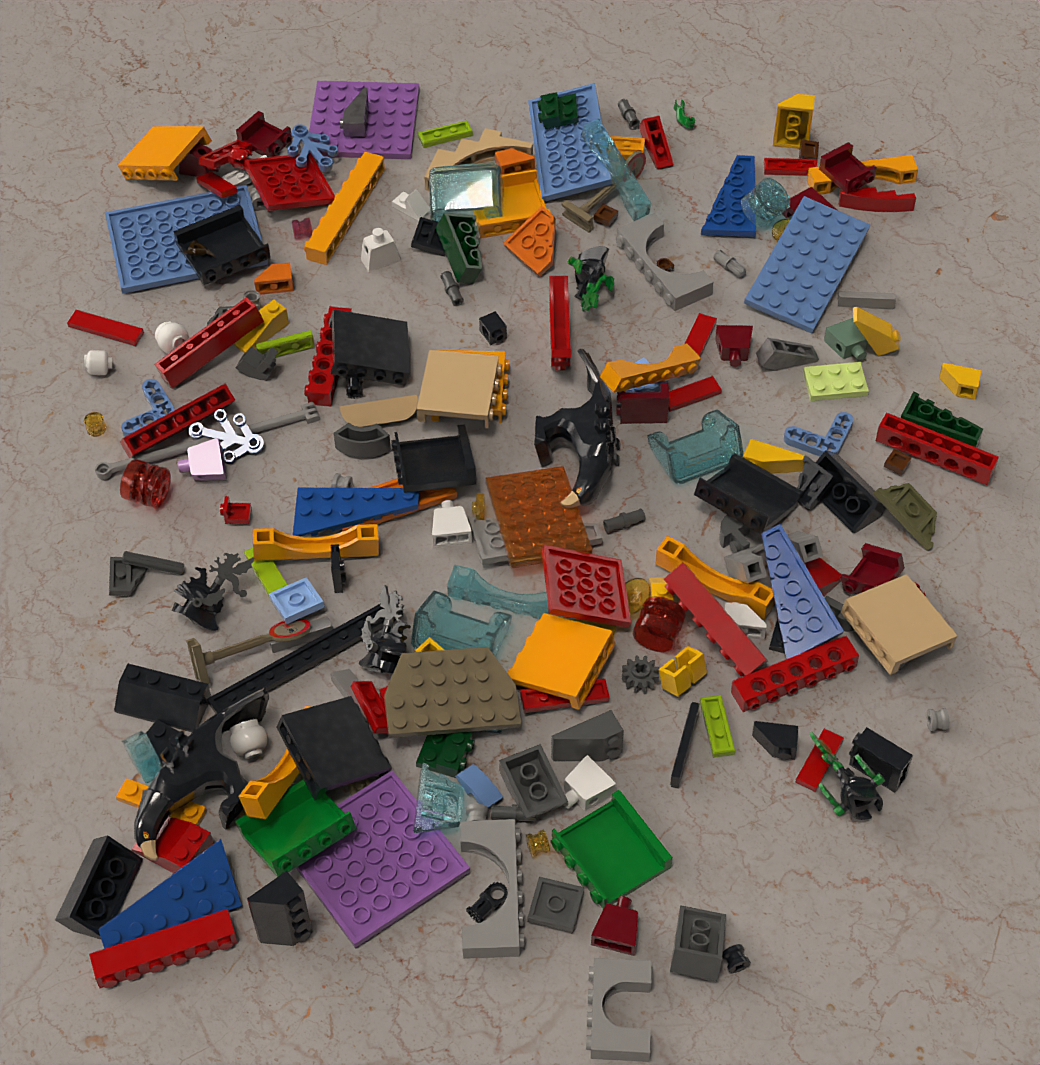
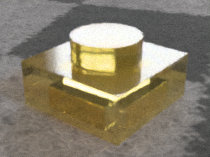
(478, 506)

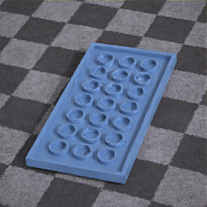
(561, 153)
(807, 264)

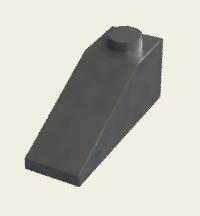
(356, 115)
(784, 354)

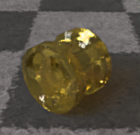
(95, 424)
(537, 843)

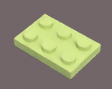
(835, 381)

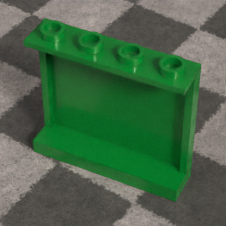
(295, 829)
(612, 851)

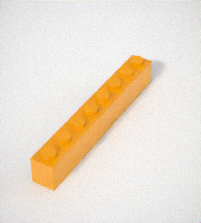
(344, 208)

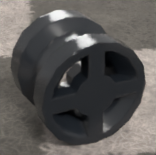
(735, 958)

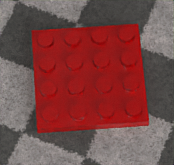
(287, 185)
(585, 586)

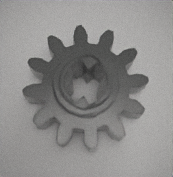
(640, 673)

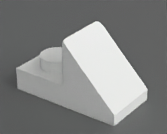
(412, 204)

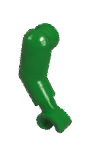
(681, 118)

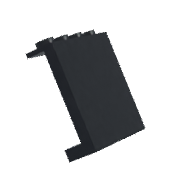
(228, 238)
(370, 347)
(434, 462)
(749, 494)
(332, 745)

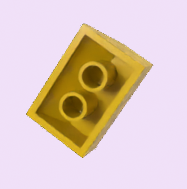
(793, 121)

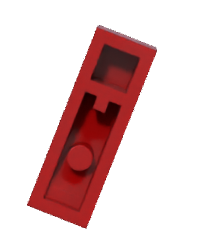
(656, 142)

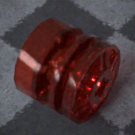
(145, 483)
(659, 624)

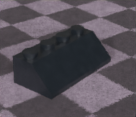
(849, 495)
(161, 697)
(99, 887)
(280, 912)

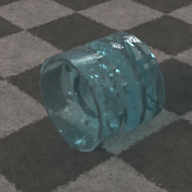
(765, 202)

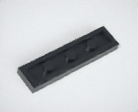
(684, 745)

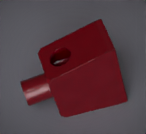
(190, 163)
(733, 343)
(617, 927)

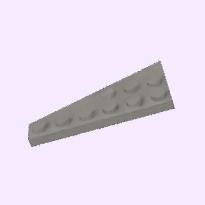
(490, 543)

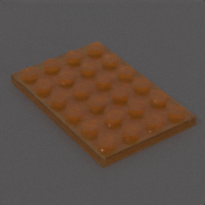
(532, 514)

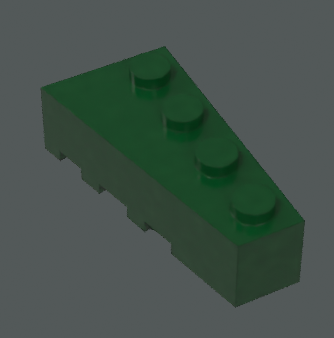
(461, 245)
(941, 421)

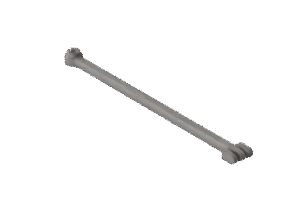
(309, 412)

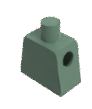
(846, 340)

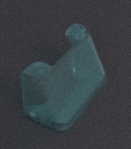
(466, 189)
(700, 451)
(456, 630)

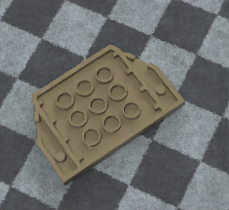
(450, 694)

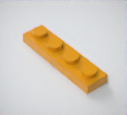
(132, 793)

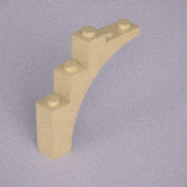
(477, 152)

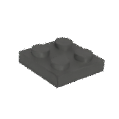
(555, 904)

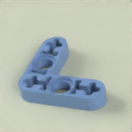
(154, 414)
(826, 442)

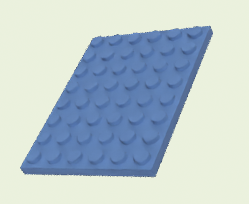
(146, 241)

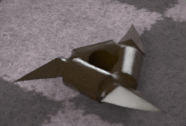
(197, 249)

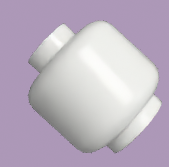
(97, 362)

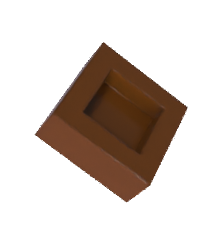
(808, 149)
(605, 215)
(897, 462)

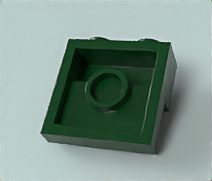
(558, 110)
(446, 752)

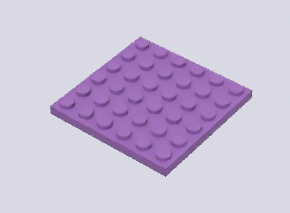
(389, 117)
(381, 865)

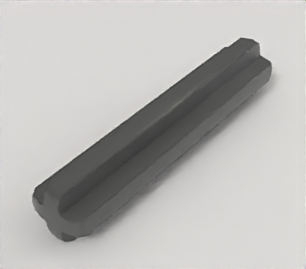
(153, 562)

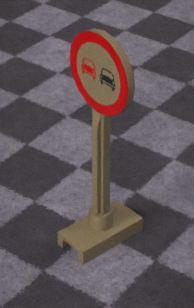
(580, 215)
(279, 632)

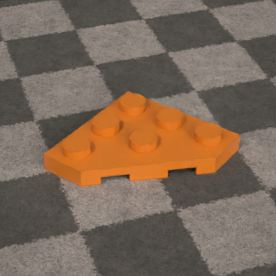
(534, 241)

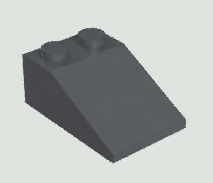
(598, 738)
(532, 782)
(698, 943)

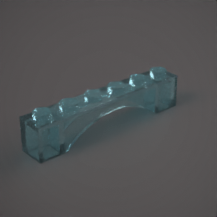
(604, 148)
(470, 586)

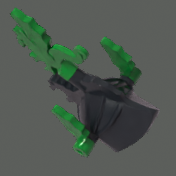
(589, 270)
(854, 790)

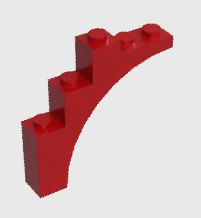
(559, 322)

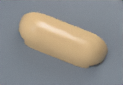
(380, 411)

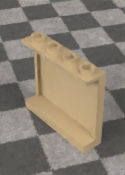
(459, 386)
(897, 622)

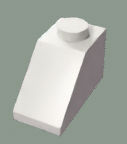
(747, 619)

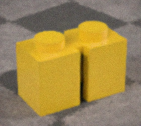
(689, 669)

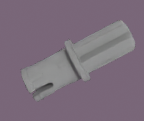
(729, 263)

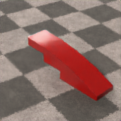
(870, 200)

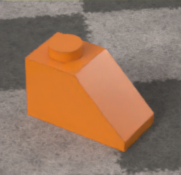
(514, 161)
(275, 279)

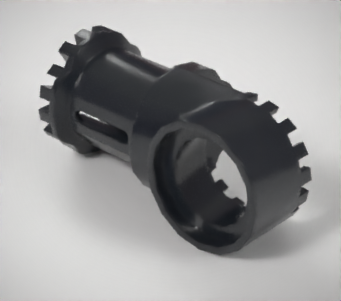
(354, 387)
(486, 902)

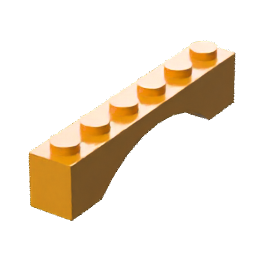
(893, 169)
(624, 375)
(277, 545)
(754, 594)
(263, 794)

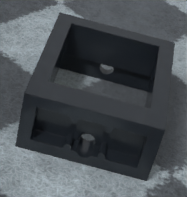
(881, 757)

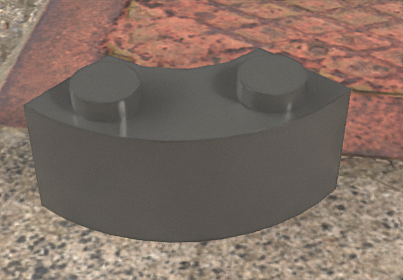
(362, 441)

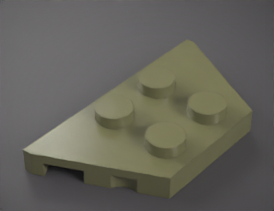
(910, 511)

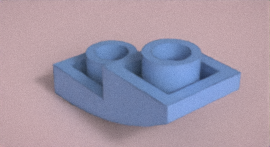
(480, 786)

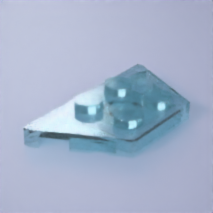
(437, 803)

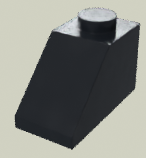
(777, 739)

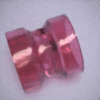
(302, 227)

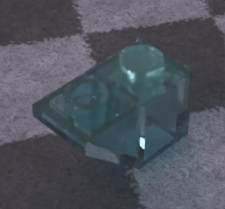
(142, 755)

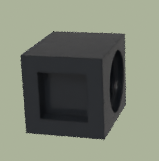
(492, 328)

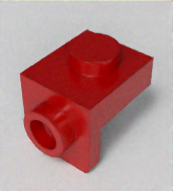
(235, 512)

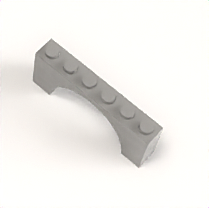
(675, 288)
(500, 933)

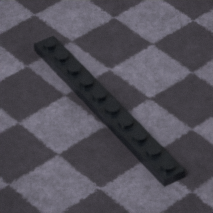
(297, 661)

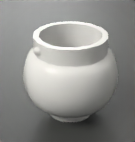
(170, 336)
(248, 739)

